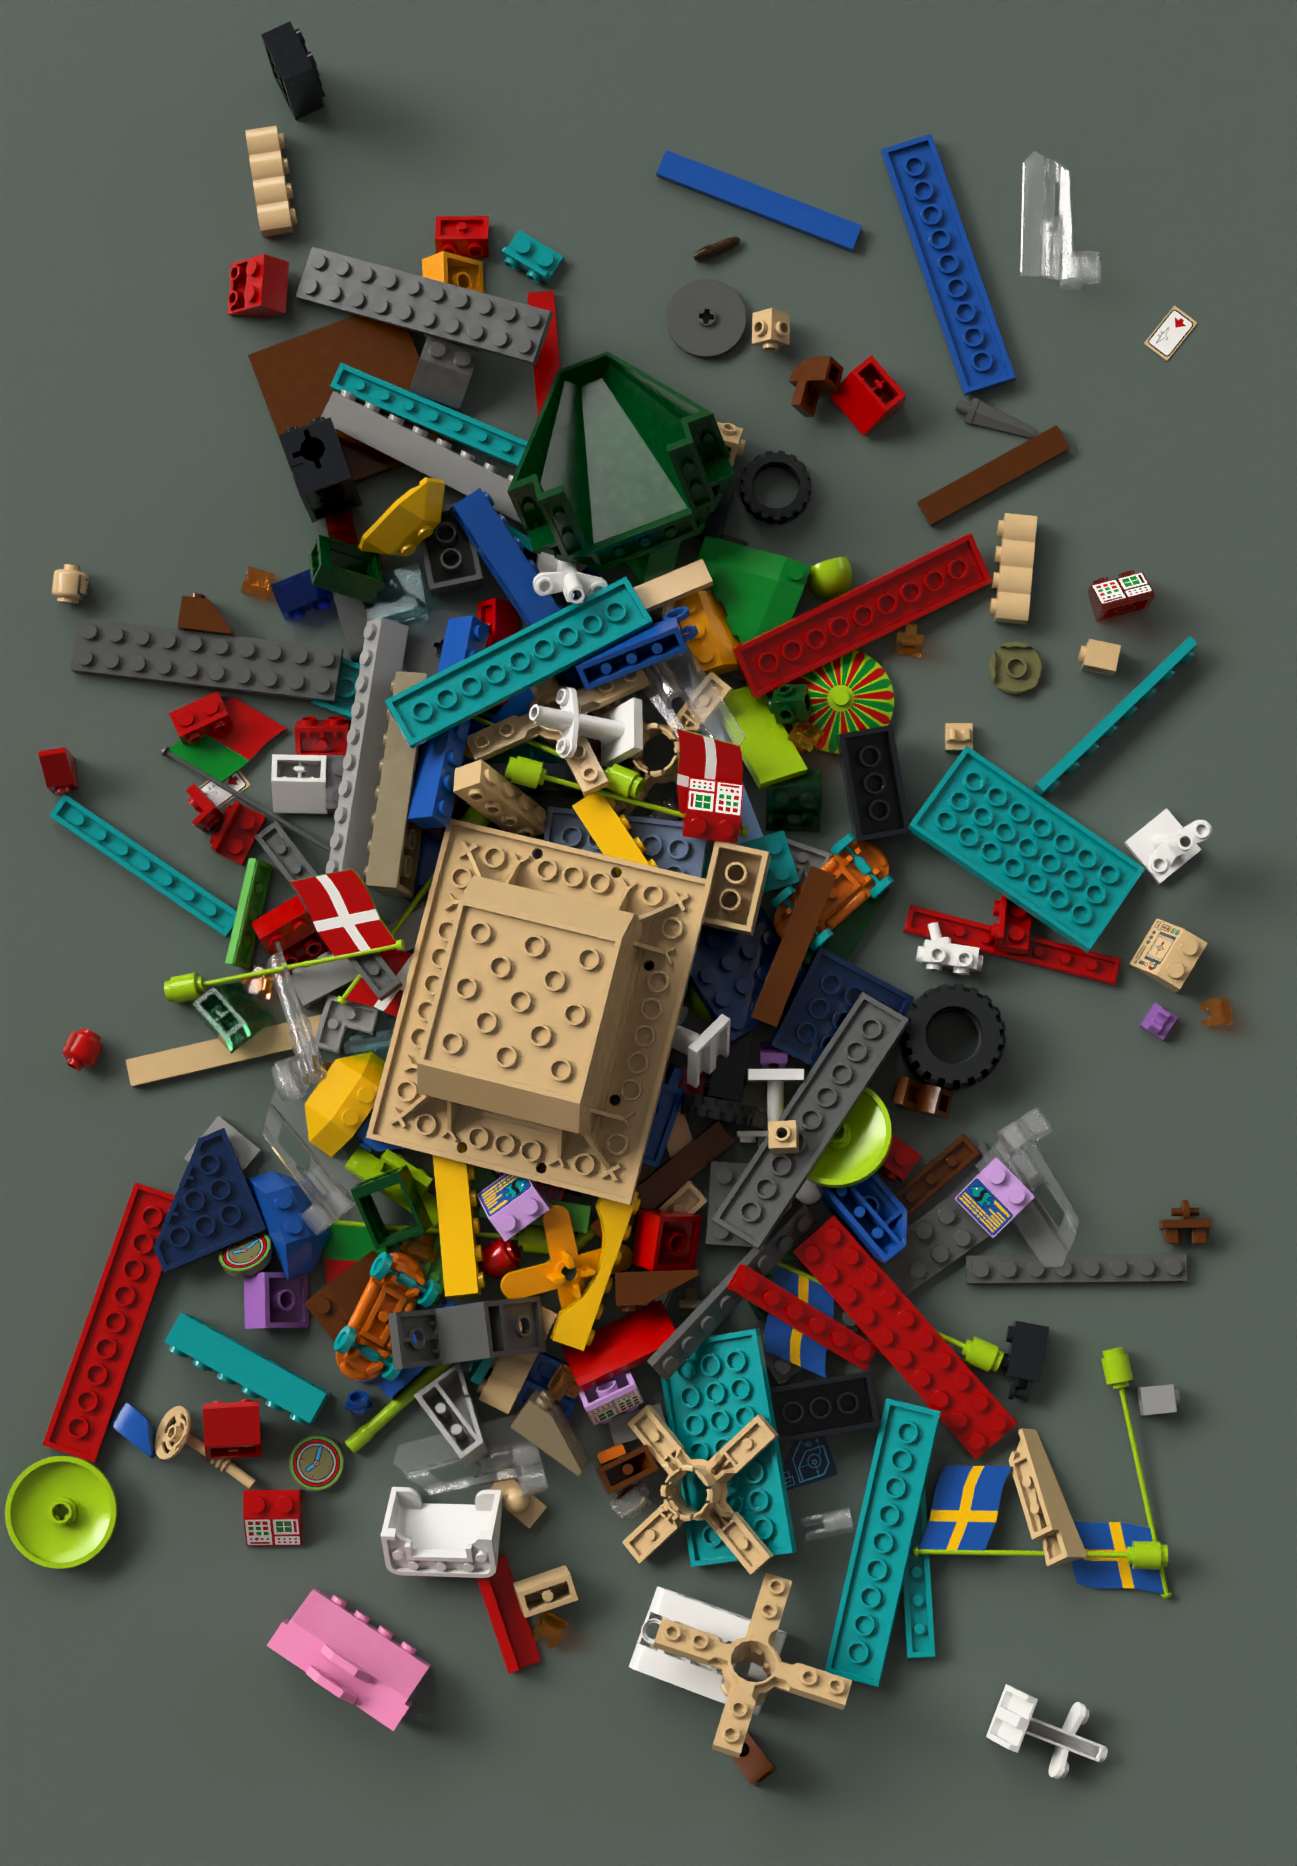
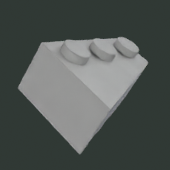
(454, 1414)

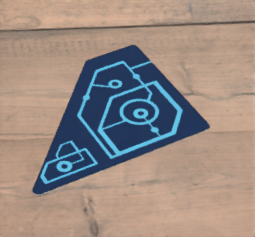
(808, 1462)

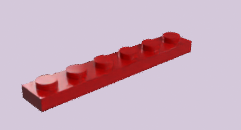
(802, 1317)

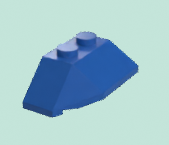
(279, 1204)
(870, 1215)

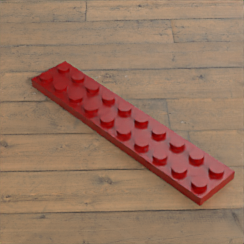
(861, 615)
(111, 1329)
(904, 1336)

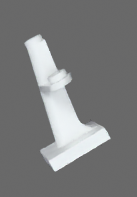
(564, 577)
(617, 730)
(1166, 845)
(703, 1047)
(775, 1095)
(1015, 1719)

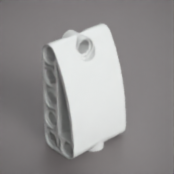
(686, 1672)

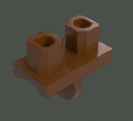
(1198, 1227)

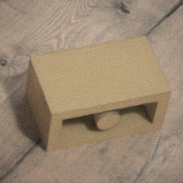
(545, 1591)

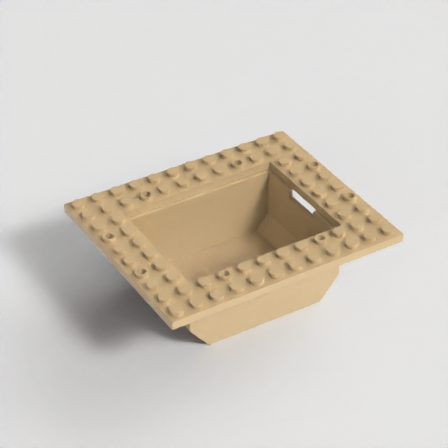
(540, 1010)

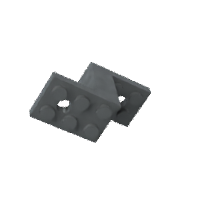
(467, 1332)

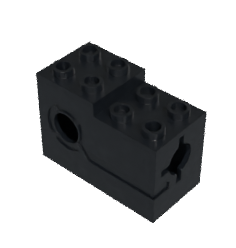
(320, 468)

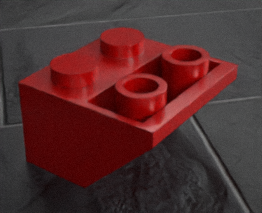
(258, 287)
(868, 396)
(293, 929)
(232, 1430)

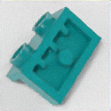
(532, 258)

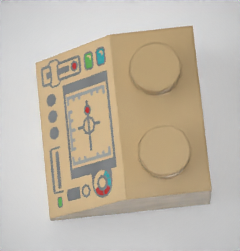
(1168, 954)

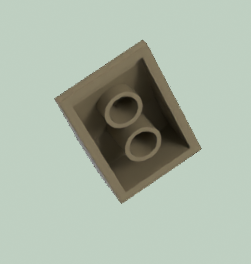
(548, 1428)

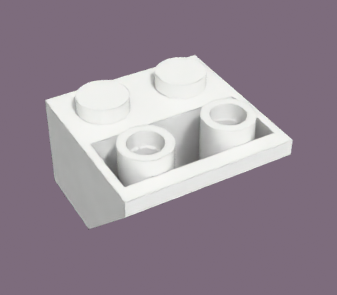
(299, 784)

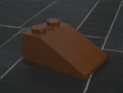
(640, 1288)
(338, 1299)

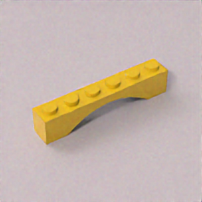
(576, 1320)

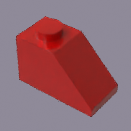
(59, 770)

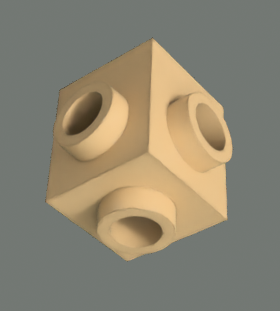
(771, 329)
(732, 439)

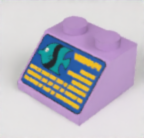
(994, 1197)
(513, 1204)

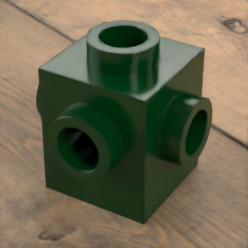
(791, 704)

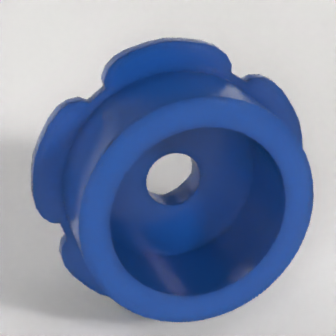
(358, 1402)

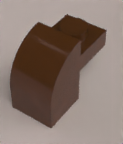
(814, 377)
(922, 1098)

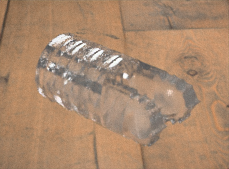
(835, 1523)

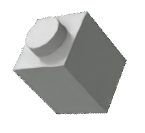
(1158, 1399)

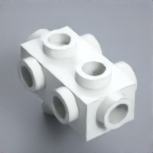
(941, 954)

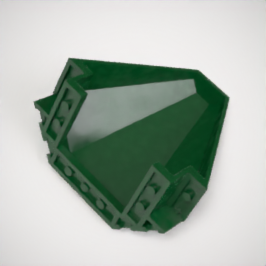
(617, 466)

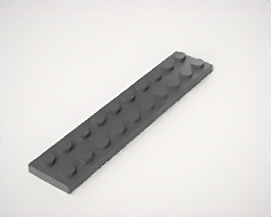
(424, 305)
(207, 660)
(820, 1111)
(930, 1246)

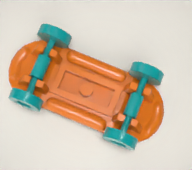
(860, 874)
(365, 1343)

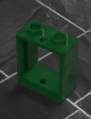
(345, 569)
(371, 1217)

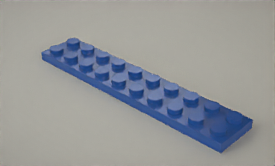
(947, 265)

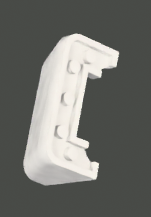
(442, 1537)

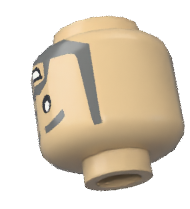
(70, 584)

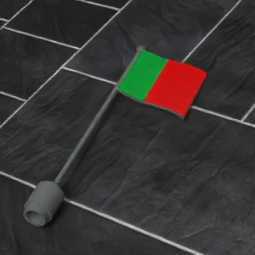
(228, 751)

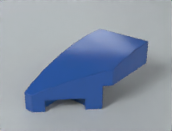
(135, 1428)

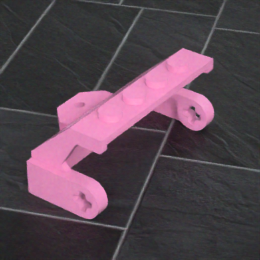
(351, 1657)

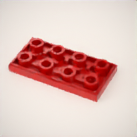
(620, 1346)

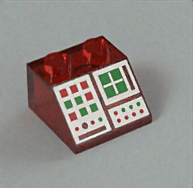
(1120, 596)

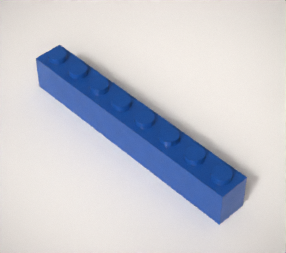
(507, 562)
(434, 780)

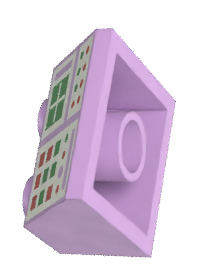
(611, 1398)

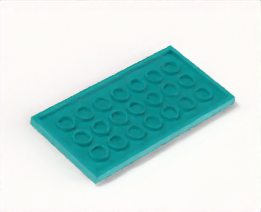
(1026, 849)
(705, 1408)

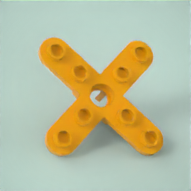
(562, 1253)

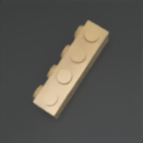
(499, 799)

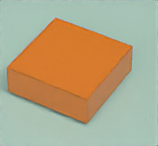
(611, 1453)

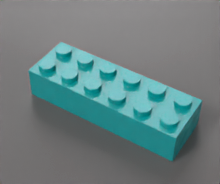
(248, 1368)

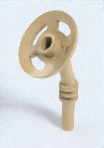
(182, 1436)

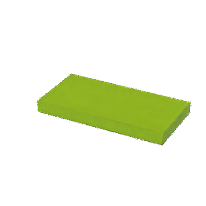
(766, 744)

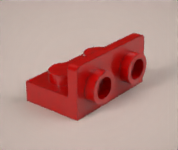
(463, 235)
(200, 718)
(321, 736)
(209, 813)
(237, 833)
(1012, 927)
(899, 1160)

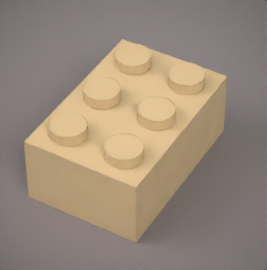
(737, 887)

